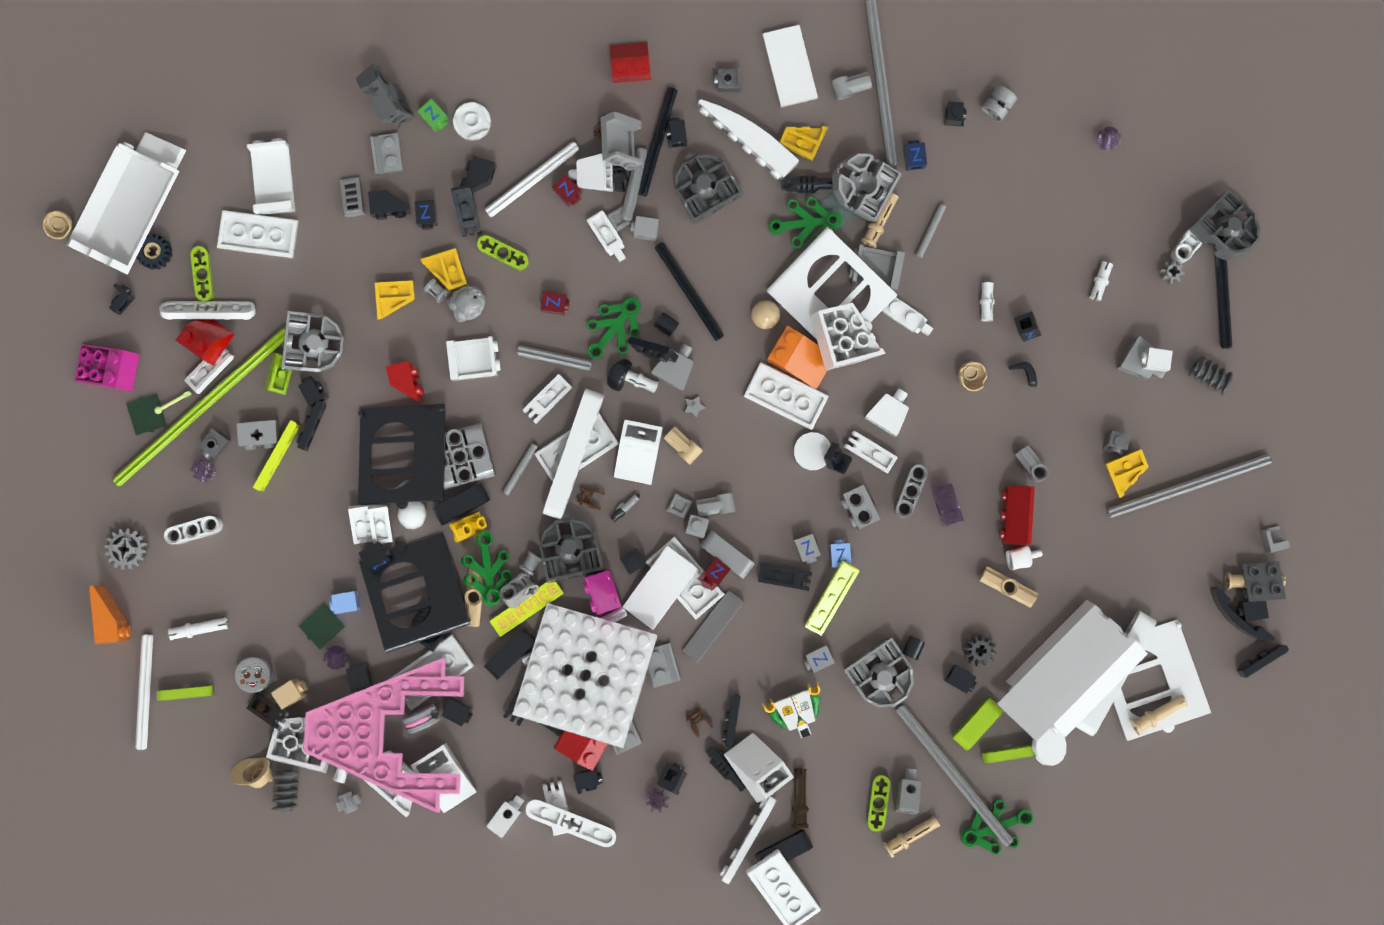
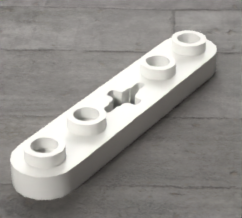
(207, 310)
(588, 829)
(738, 854)

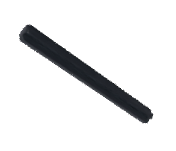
(657, 141)
(689, 291)
(1223, 301)

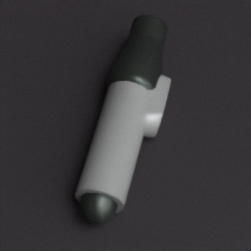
(624, 507)

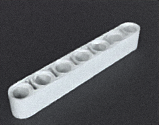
(573, 454)
(1139, 630)

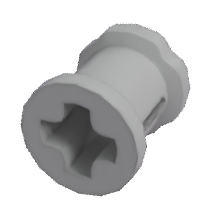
(436, 290)
(530, 563)

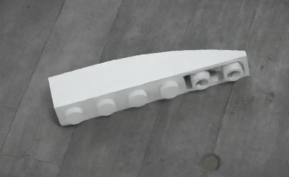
(753, 139)

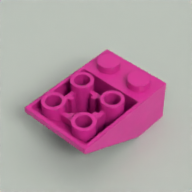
(107, 367)
(602, 592)

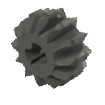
(976, 644)

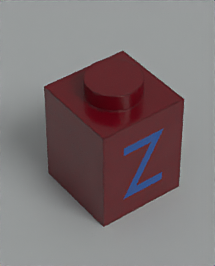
(567, 191)
(554, 303)
(713, 574)

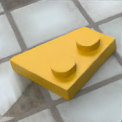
(803, 140)
(447, 268)
(393, 296)
(1125, 470)

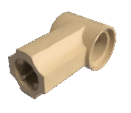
(686, 448)

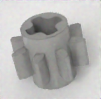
(1175, 269)
(348, 802)

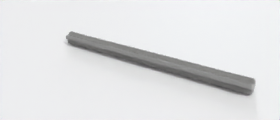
(881, 82)
(1189, 485)
(954, 775)

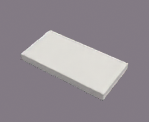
(790, 66)
(257, 234)
(786, 396)
(599, 443)
(660, 587)
(694, 596)
(456, 664)
(783, 889)

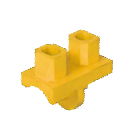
(468, 526)

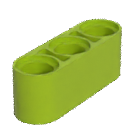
(977, 723)

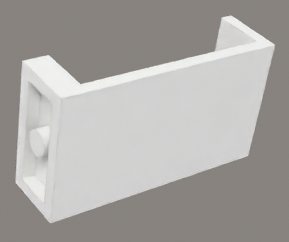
(272, 177)

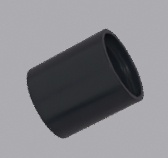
(666, 324)
(913, 648)

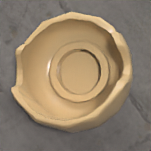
(57, 224)
(765, 314)
(972, 375)

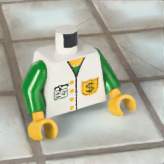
(796, 710)

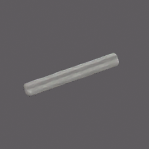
(633, 187)
(553, 357)

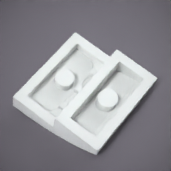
(370, 523)

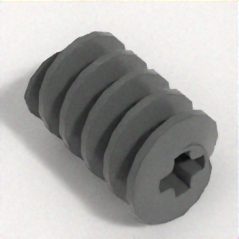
(1212, 374)
(285, 791)

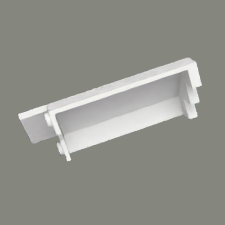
(126, 201)
(1070, 673)

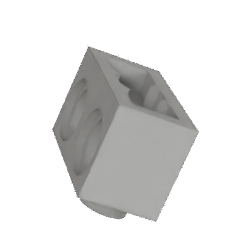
(864, 505)

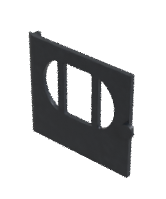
(429, 454)
(445, 600)

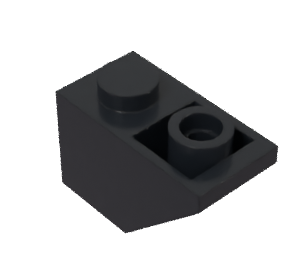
(479, 173)
(385, 204)

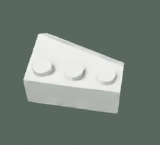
(843, 336)
(288, 746)

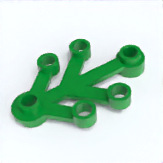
(808, 223)
(615, 325)
(487, 572)
(977, 834)

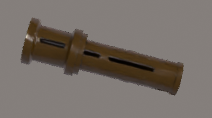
(800, 809)

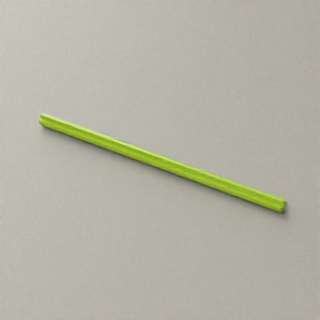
(200, 408)

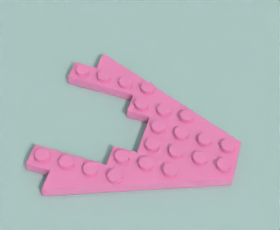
(352, 734)

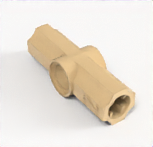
(1019, 592)
(473, 608)

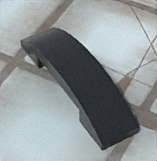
(1221, 601)

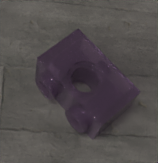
(947, 505)

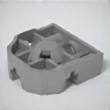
(869, 182)
(310, 337)
(885, 671)

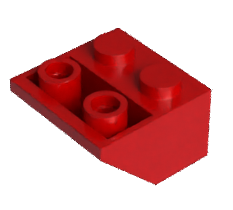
(404, 378)

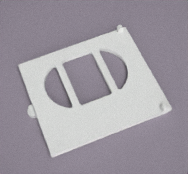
(799, 300)
(1181, 676)

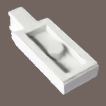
(607, 235)
(907, 317)

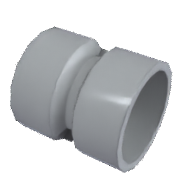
(999, 103)

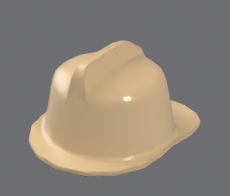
(252, 772)

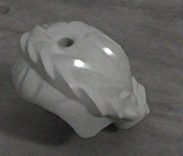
(465, 305)

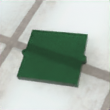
(143, 414)
(321, 626)

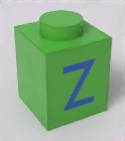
(433, 115)

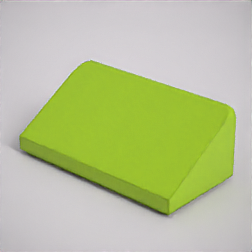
(277, 378)

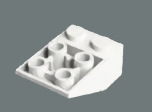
(638, 452)
(444, 762)
(758, 767)

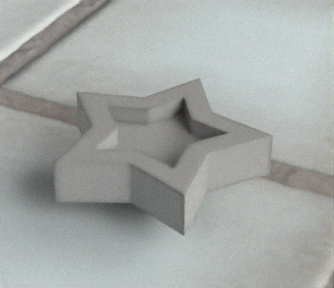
(694, 406)

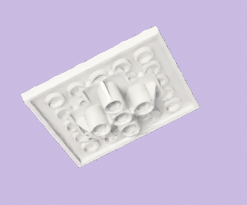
(568, 640)

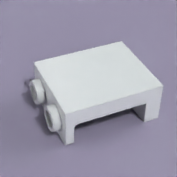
(473, 358)

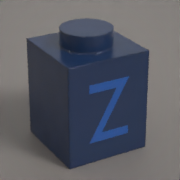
(915, 155)

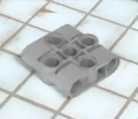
(482, 465)

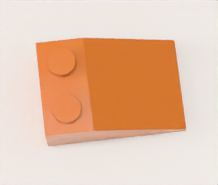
(798, 357)
(107, 618)

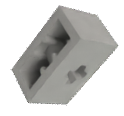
(247, 431)

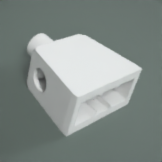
(593, 174)
(889, 412)
(498, 823)

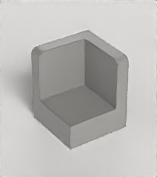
(1273, 539)

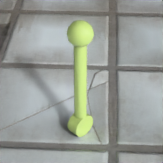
(158, 409)

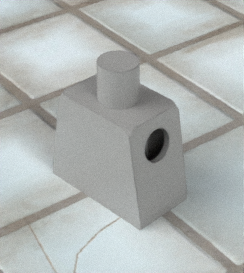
(1132, 363)
(675, 373)
(905, 801)

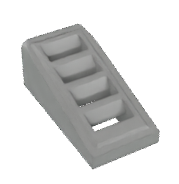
(355, 211)

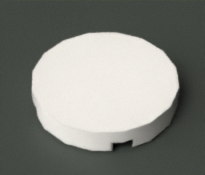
(471, 121)
(810, 451)
(1050, 748)

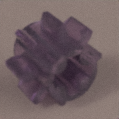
(1108, 138)
(203, 470)
(336, 657)
(654, 805)

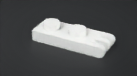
(205, 372)
(547, 398)
(871, 452)
(557, 798)

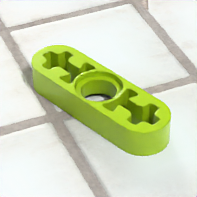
(492, 242)
(205, 260)
(184, 693)
(1007, 754)
(871, 816)

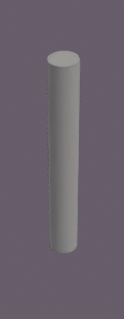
(930, 231)
(519, 470)

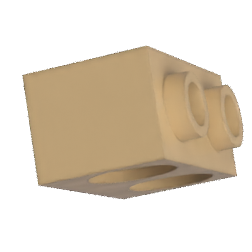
(290, 693)

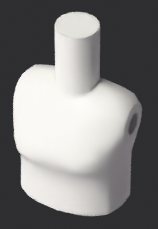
(1021, 557)

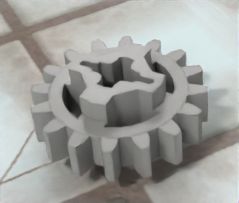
(127, 541)

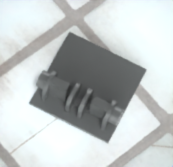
(1263, 581)

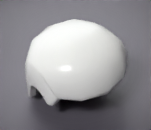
(413, 515)

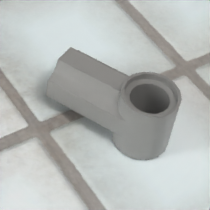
(847, 86)
(1031, 462)
(720, 504)

